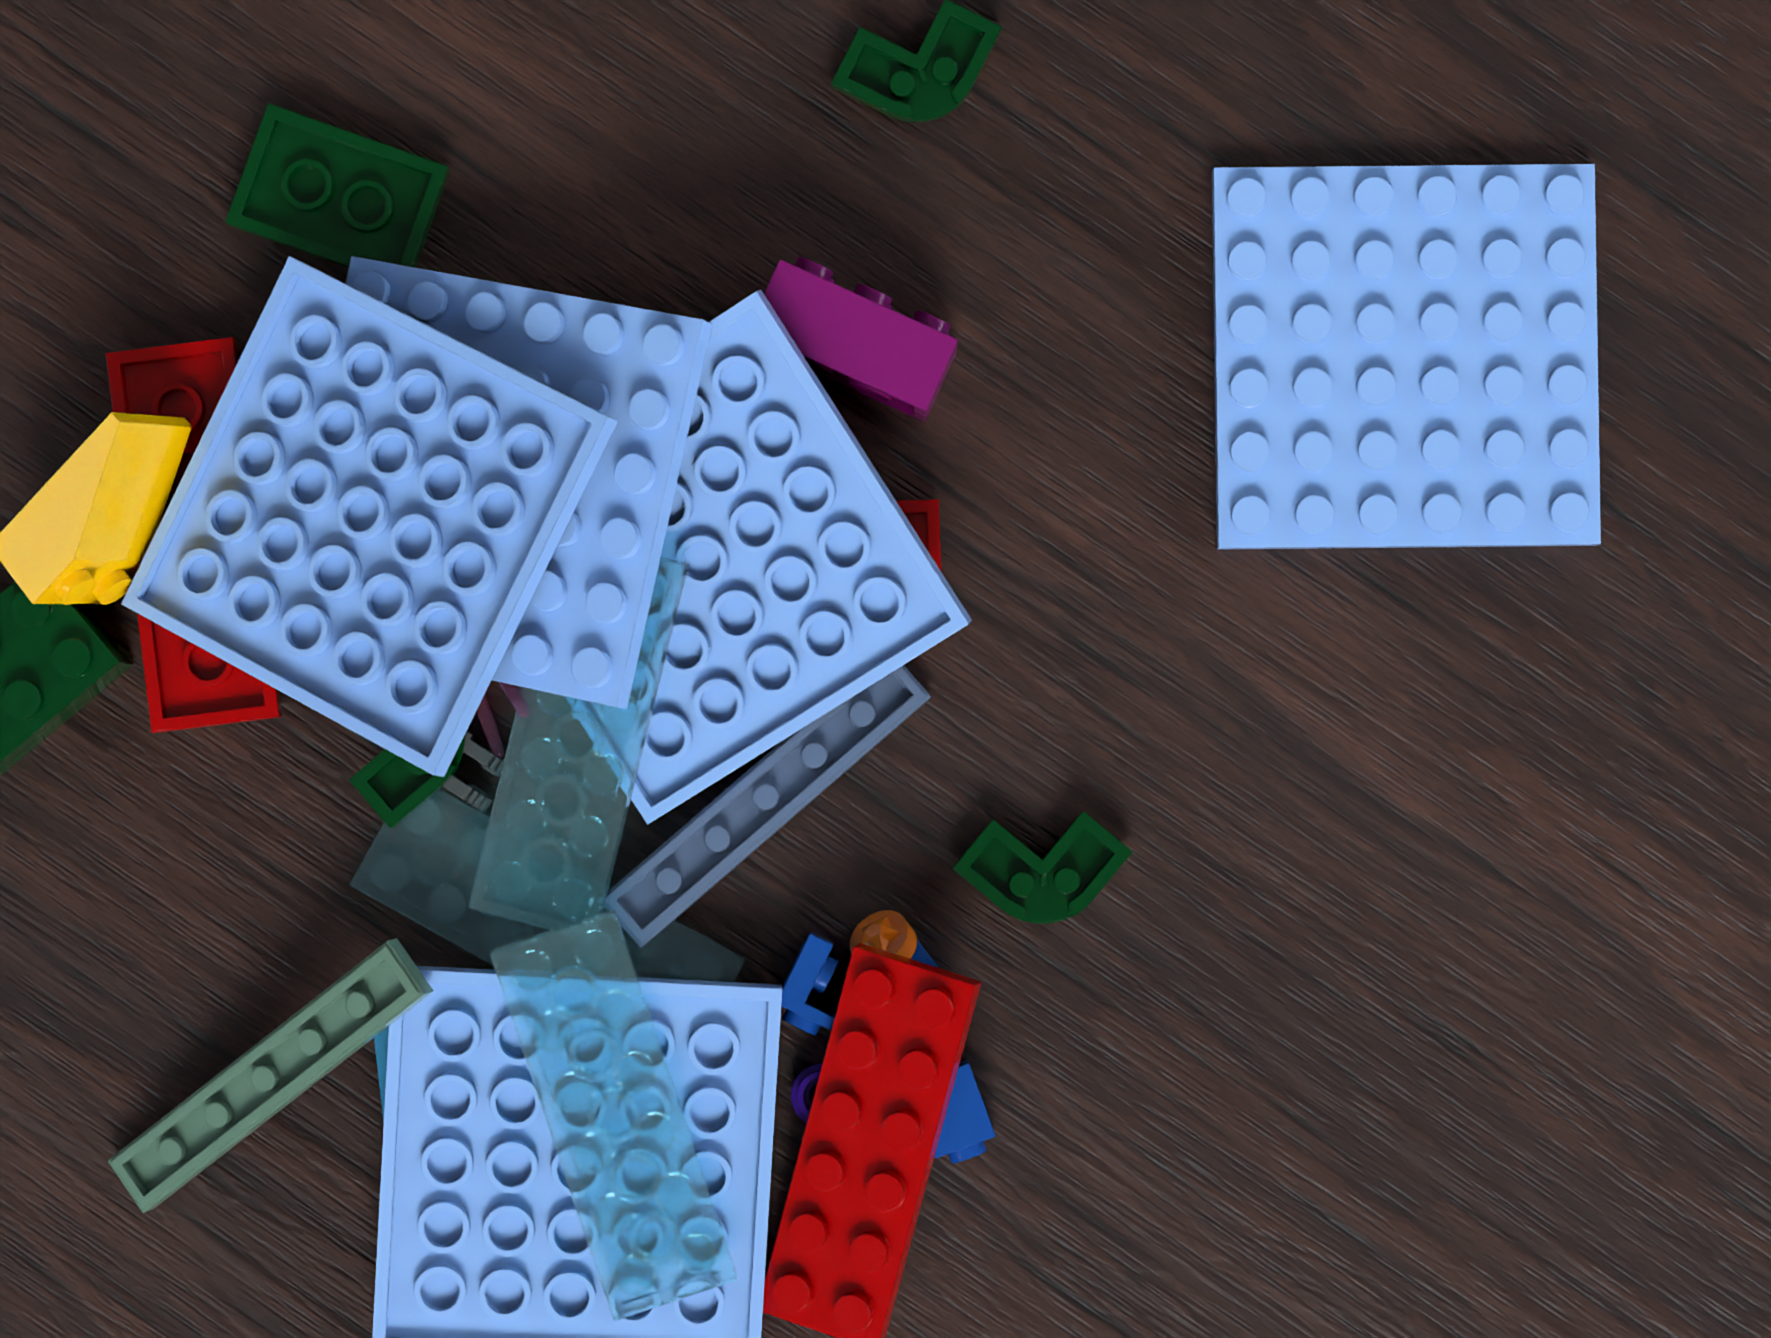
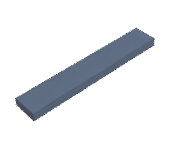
(759, 805)

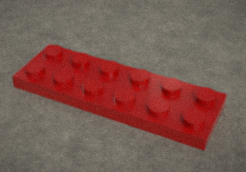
(182, 680)
(869, 1144)

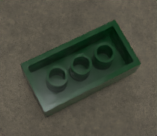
(49, 669)

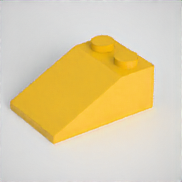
(96, 513)

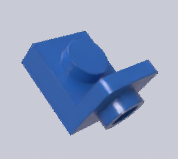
(809, 972)

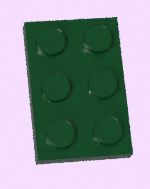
(335, 192)

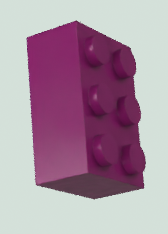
(860, 339)

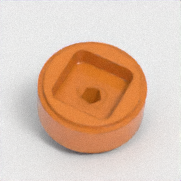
(886, 931)

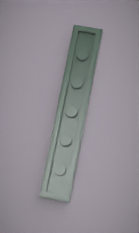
(270, 1075)

